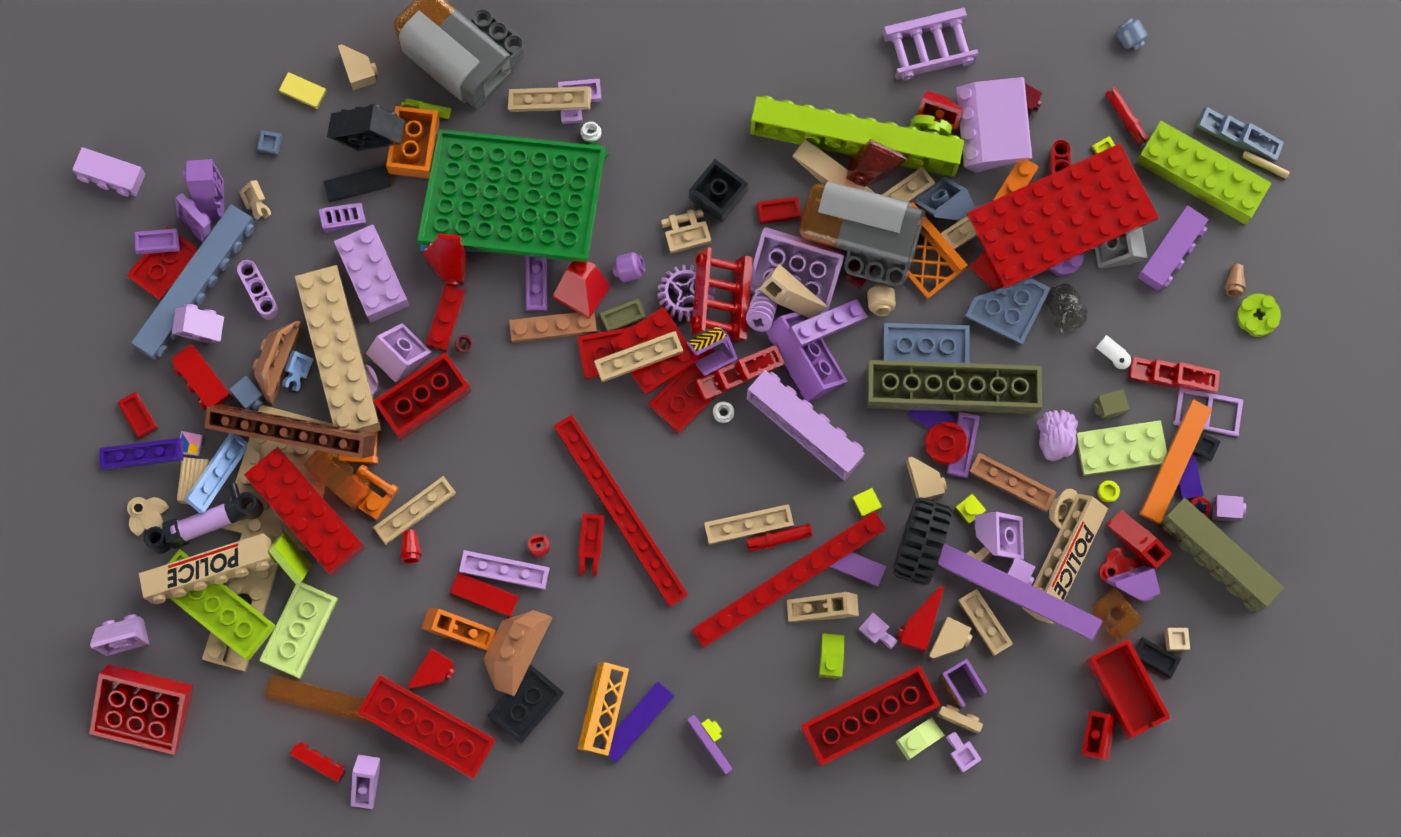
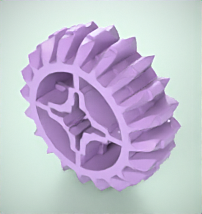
(677, 309)

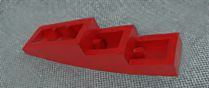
(739, 372)
(1174, 375)

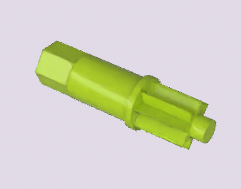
(444, 112)

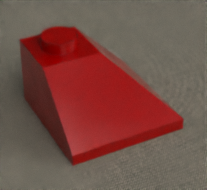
(582, 288)

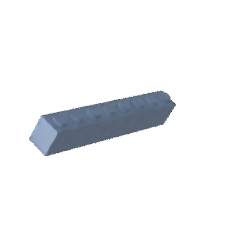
(195, 280)

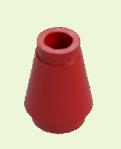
(410, 547)

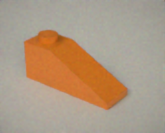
(458, 628)

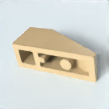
(823, 607)

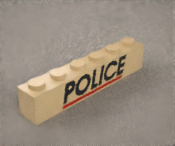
(1069, 548)
(206, 569)

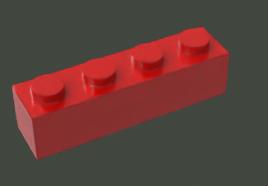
(317, 762)

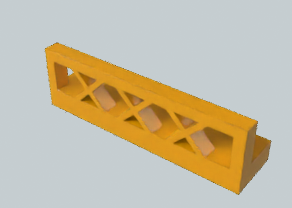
(595, 705)

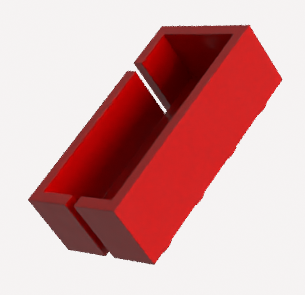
(1128, 689)

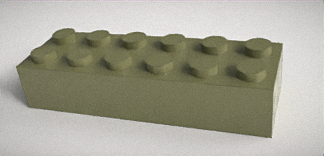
(1221, 556)

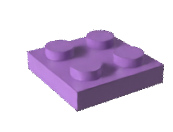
(191, 217)

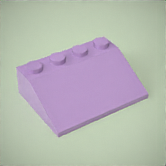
(994, 123)
(809, 262)

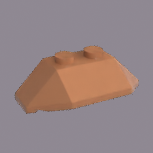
(274, 357)
(514, 649)

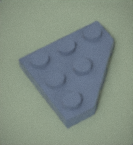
(1009, 310)

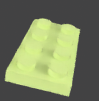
(1121, 448)

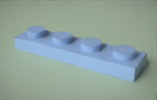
(216, 472)

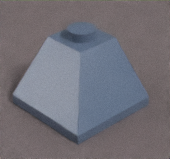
(946, 200)

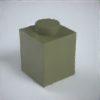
(1111, 404)

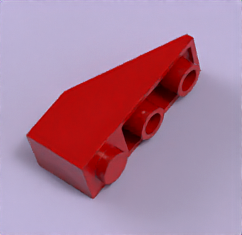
(1139, 540)

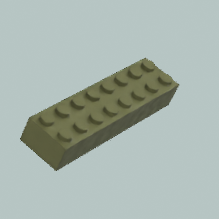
(954, 387)

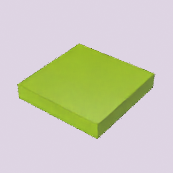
(290, 558)

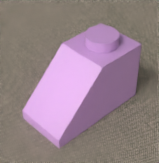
(365, 781)

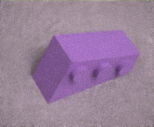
(205, 187)

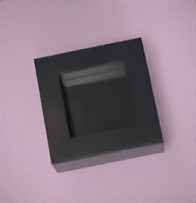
(1206, 447)

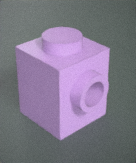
(1228, 508)
(1021, 570)

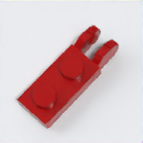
(591, 541)

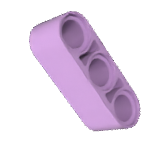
(253, 281)

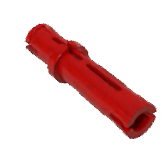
(1131, 123)
(780, 537)

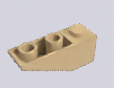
(791, 293)

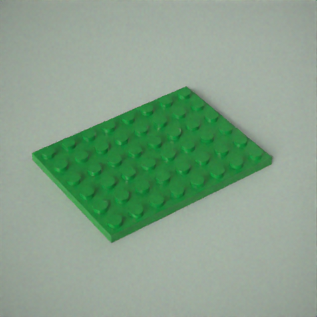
(513, 194)

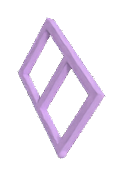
(1210, 396)

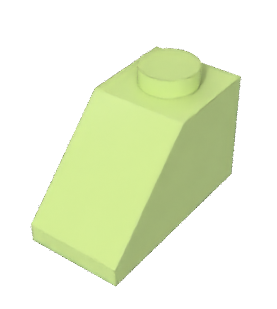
(919, 738)

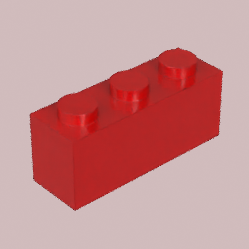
(200, 378)

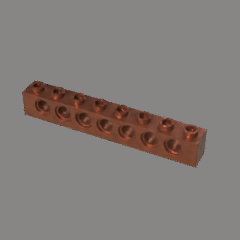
(290, 431)

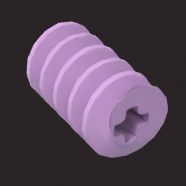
(761, 311)

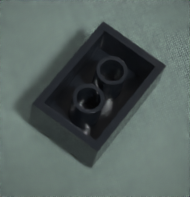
(366, 127)

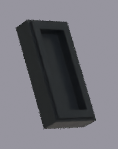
(1157, 657)

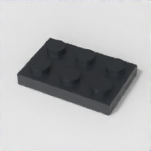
(528, 707)

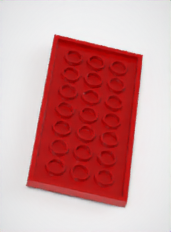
(1062, 216)

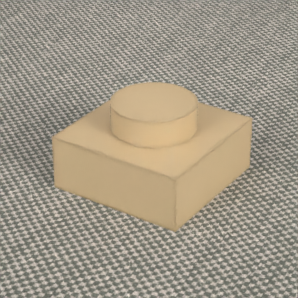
(1177, 639)

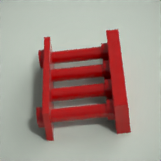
(739, 288)

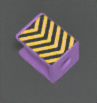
(717, 359)
(971, 674)

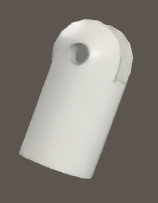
(1114, 352)

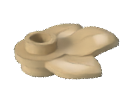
(149, 515)

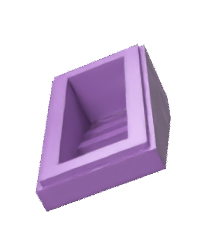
(332, 211)

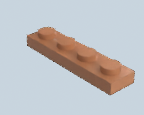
(551, 327)
(1012, 482)

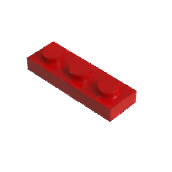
(445, 318)

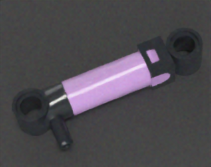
(178, 532)

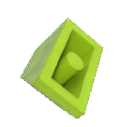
(831, 656)

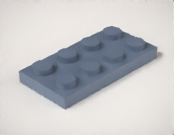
(926, 342)

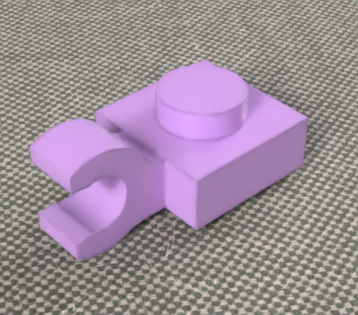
(876, 629)
(964, 754)

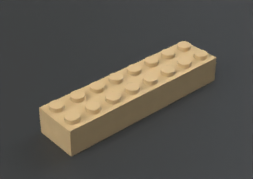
(337, 350)

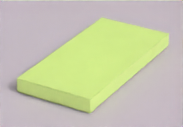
(298, 629)

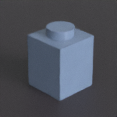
(248, 394)

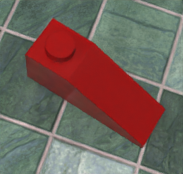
(918, 628)

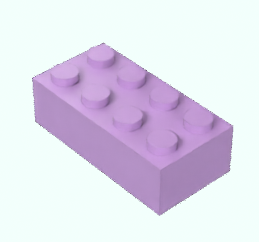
(371, 273)

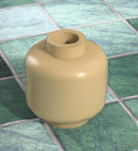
(881, 299)

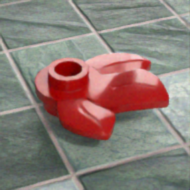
(1117, 563)

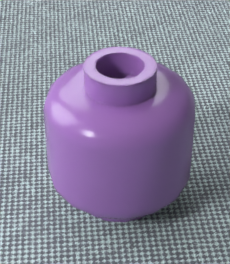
(629, 267)

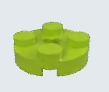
(927, 123)
(1252, 324)

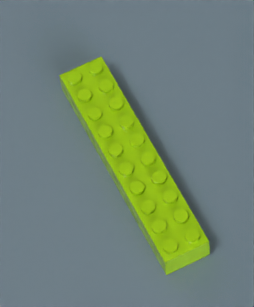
(849, 134)

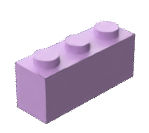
(108, 172)

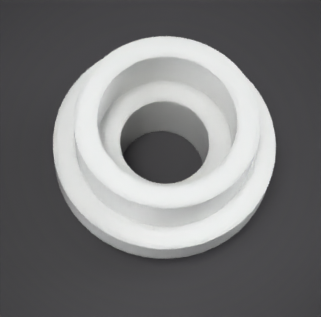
(590, 127)
(726, 406)

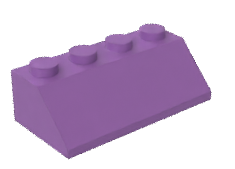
(809, 366)

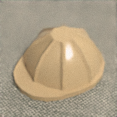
(1060, 507)

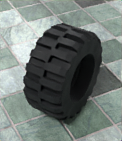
(922, 541)

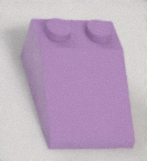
(120, 636)

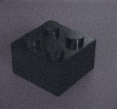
(718, 190)

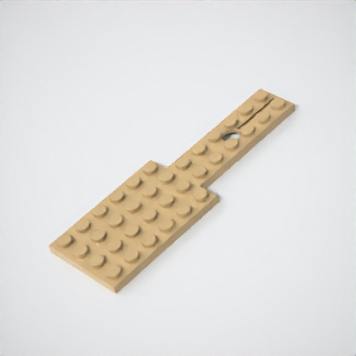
(259, 583)

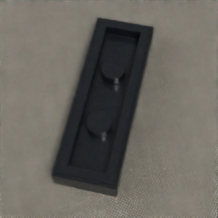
(357, 184)

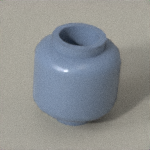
(1131, 34)

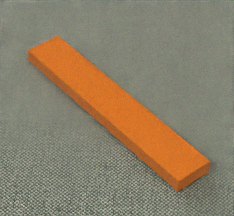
(1175, 461)

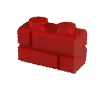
(1098, 735)

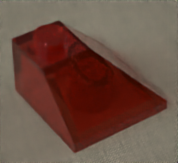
(873, 164)

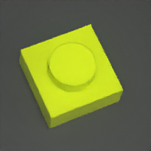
(970, 508)
(712, 729)

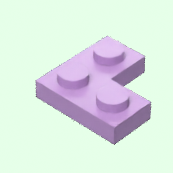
(575, 116)

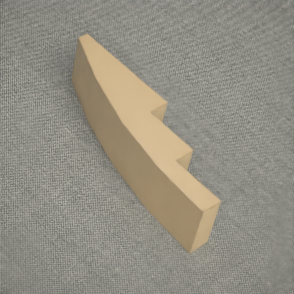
(823, 166)

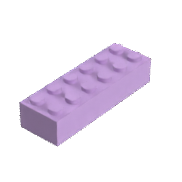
(805, 424)

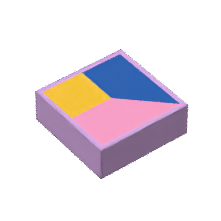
(191, 443)

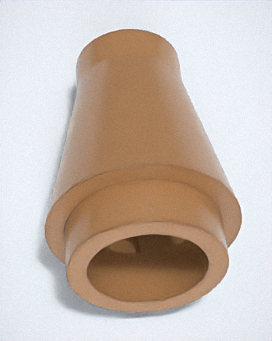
(1235, 282)

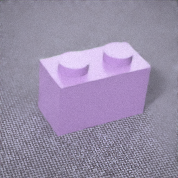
(198, 324)

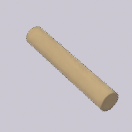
(1265, 164)

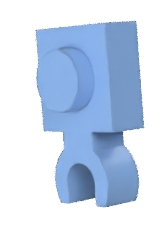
(297, 367)

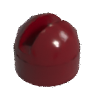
(467, 346)

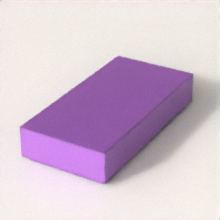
(156, 241)

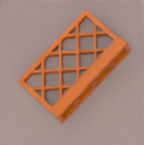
(944, 251)

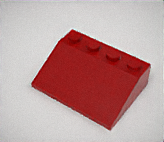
(140, 709)

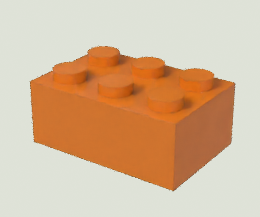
(418, 143)

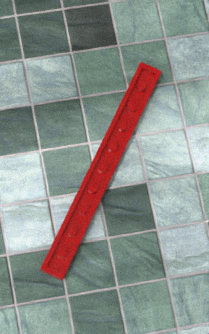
(621, 511)
(789, 579)

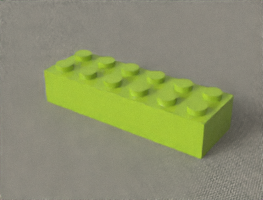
(1203, 173)

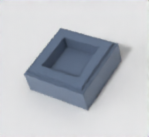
(269, 143)

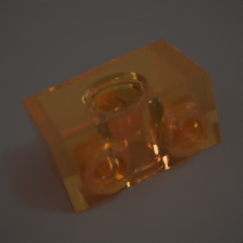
(1115, 601)

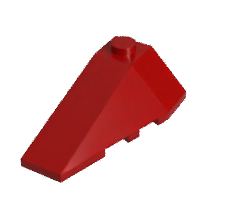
(447, 259)

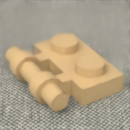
(689, 236)

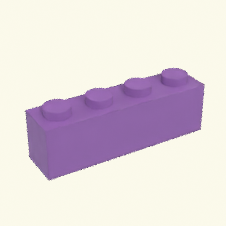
(1173, 248)

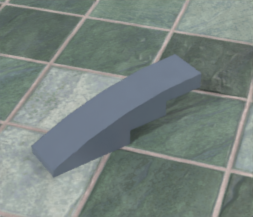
(1239, 134)

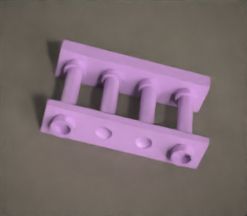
(935, 24)

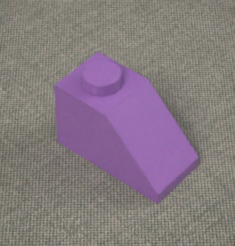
(1137, 583)

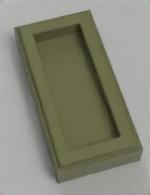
(623, 315)

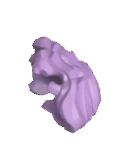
(1057, 434)

